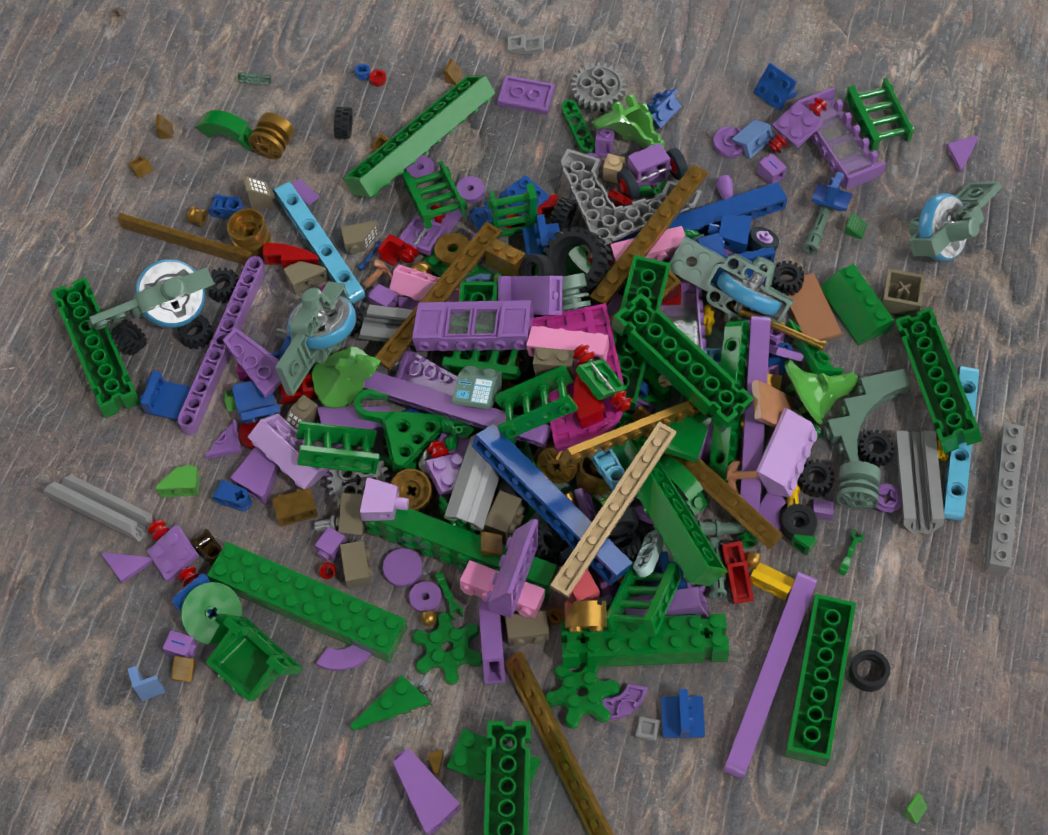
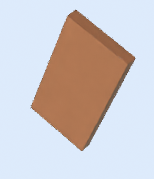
(813, 312)
(769, 403)

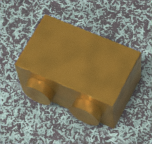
(504, 258)
(295, 507)

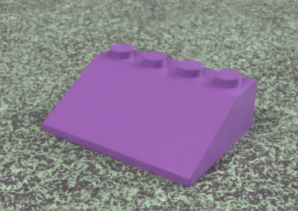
(514, 570)

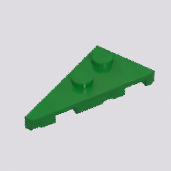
(817, 360)
(396, 700)

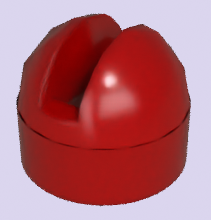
(323, 570)

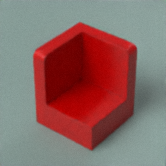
(389, 250)

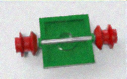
(601, 378)

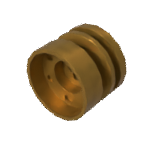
(271, 135)
(248, 230)
(552, 467)
(415, 479)

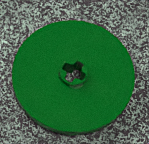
(195, 614)

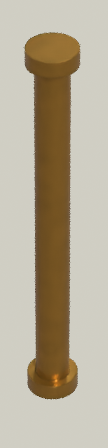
(786, 330)

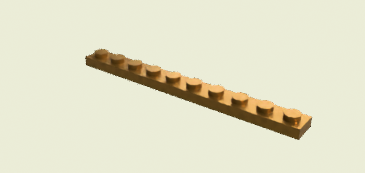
(649, 234)
(440, 292)
(631, 431)
(726, 496)
(557, 746)

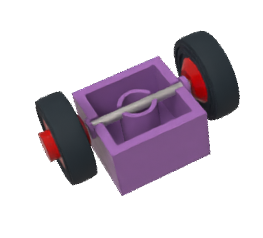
(650, 167)

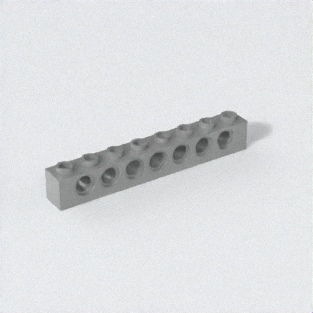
(1004, 500)

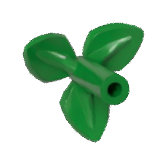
(647, 191)
(461, 431)

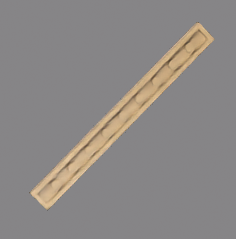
(613, 509)

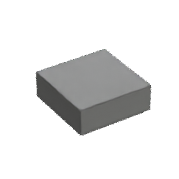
(647, 729)

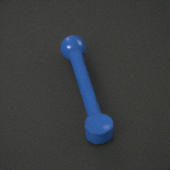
(361, 266)

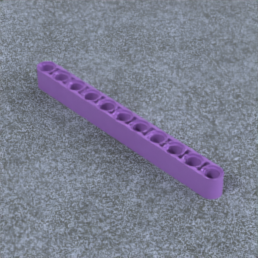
(215, 350)
(441, 404)
(753, 429)
(770, 676)

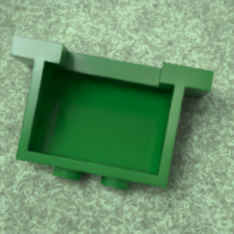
(250, 659)

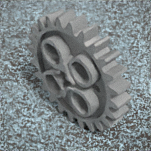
(598, 86)
(338, 479)

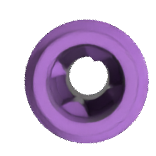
(725, 186)

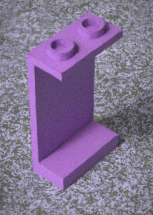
(542, 290)

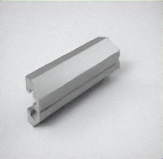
(382, 322)
(919, 481)
(472, 490)
(101, 506)

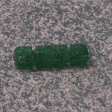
(254, 78)

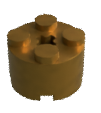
(590, 479)
(585, 615)

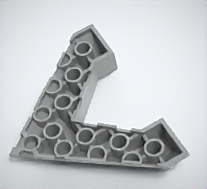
(597, 210)

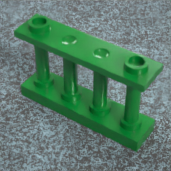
(868, 124)
(421, 205)
(529, 208)
(509, 371)
(533, 389)
(332, 458)
(656, 607)

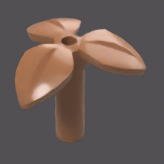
(382, 269)
(733, 474)

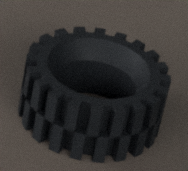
(572, 238)

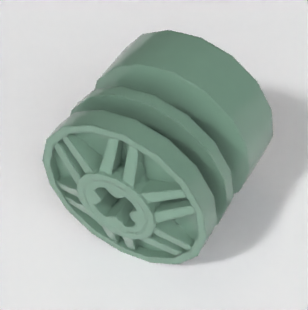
(570, 292)
(858, 485)

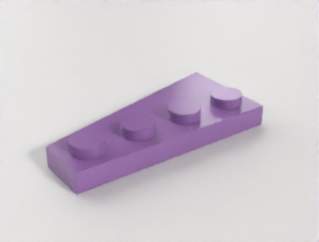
(254, 360)
(425, 373)

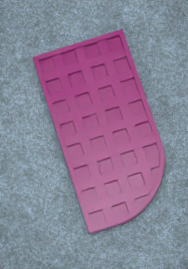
(593, 320)

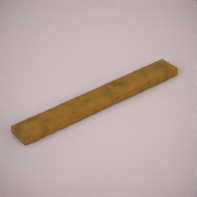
(184, 239)

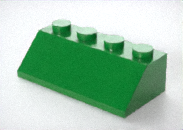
(857, 305)

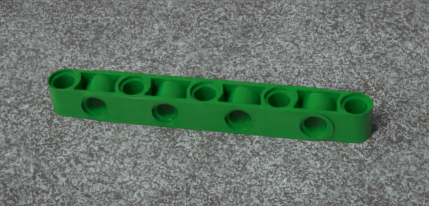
(735, 364)

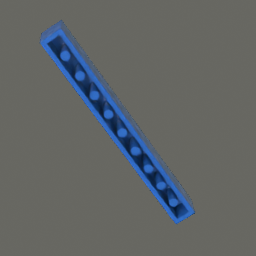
(752, 203)
(547, 499)

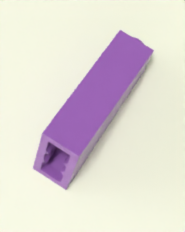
(347, 417)
(257, 475)
(685, 602)
(491, 645)
(426, 794)

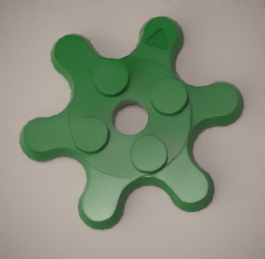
(447, 661)
(577, 705)

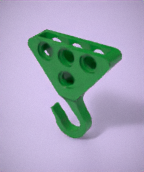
(396, 441)

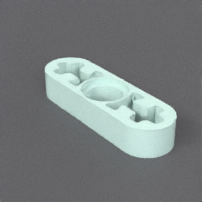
(648, 554)

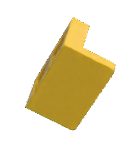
(772, 581)

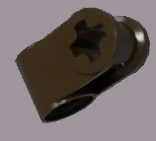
(207, 546)

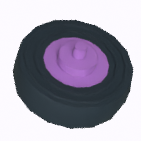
(762, 238)

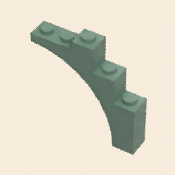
(871, 393)

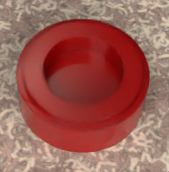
(377, 78)

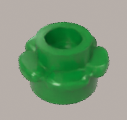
(748, 539)

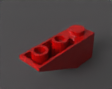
(589, 408)

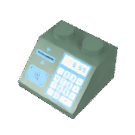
(477, 387)

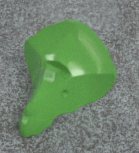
(631, 121)
(343, 376)
(818, 391)

